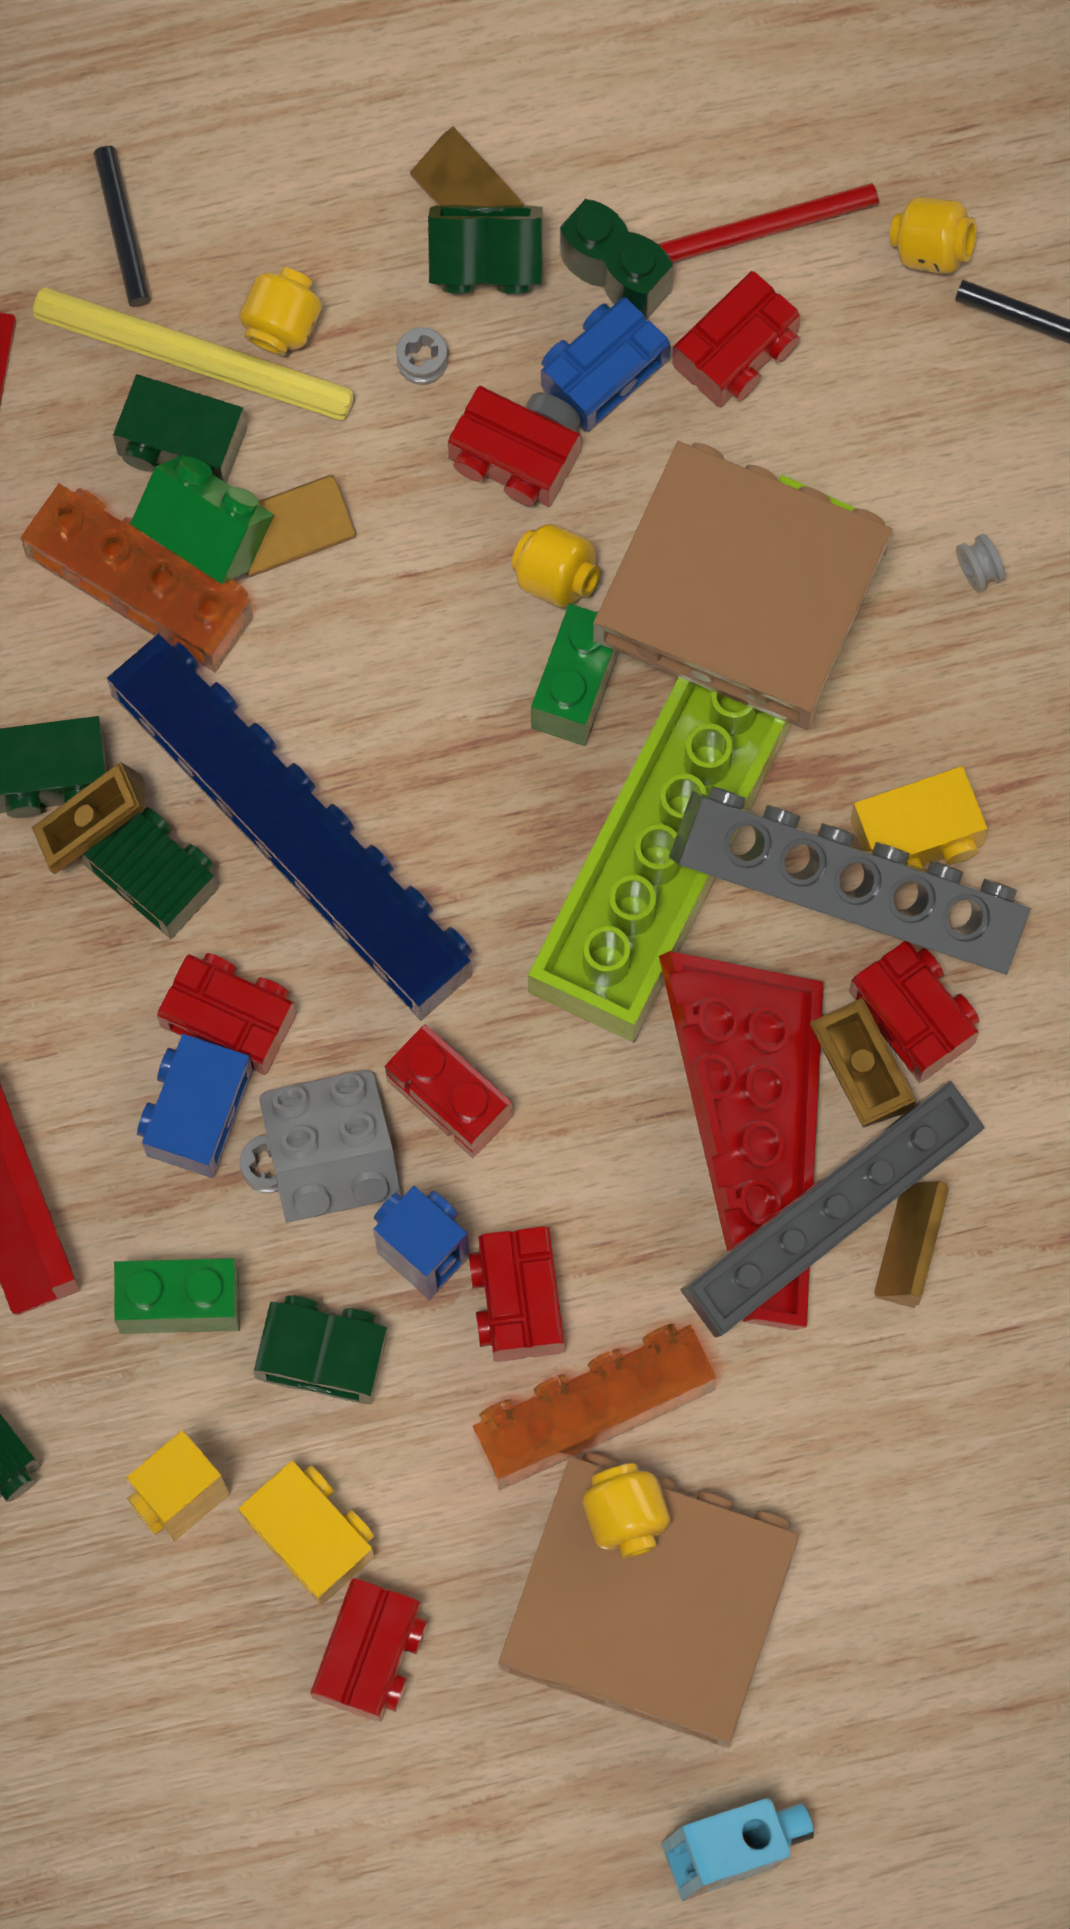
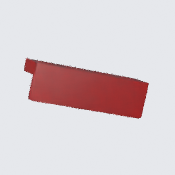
(31, 1252)

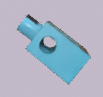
(714, 1852)

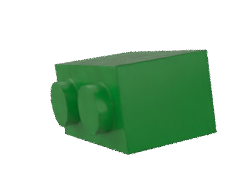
(202, 518)
(573, 679)
(176, 1296)

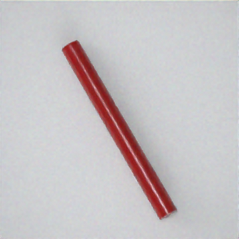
(771, 223)

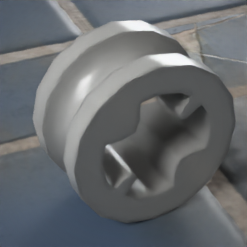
(411, 343)
(980, 562)
(249, 1164)

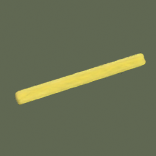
(192, 353)

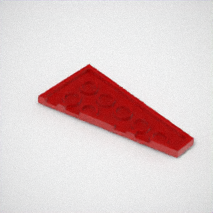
(752, 1095)

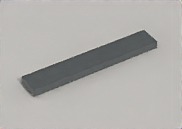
(832, 1209)

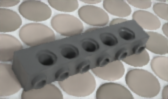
(984, 940)

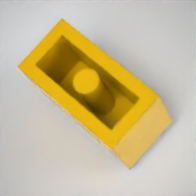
(925, 818)
(175, 1487)
(308, 1531)

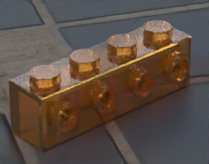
(136, 576)
(595, 1406)

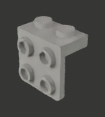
(329, 1145)

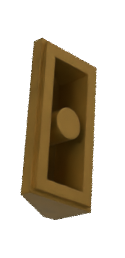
(459, 176)
(303, 524)
(90, 816)
(863, 1063)
(911, 1243)

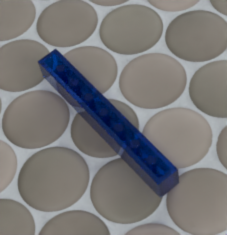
(291, 826)

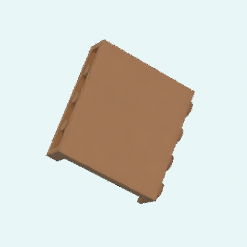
(741, 583)
(655, 1631)

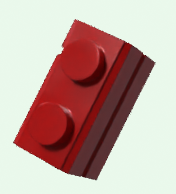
(737, 340)
(513, 448)
(228, 1010)
(916, 1010)
(448, 1091)
(519, 1294)
(368, 1651)

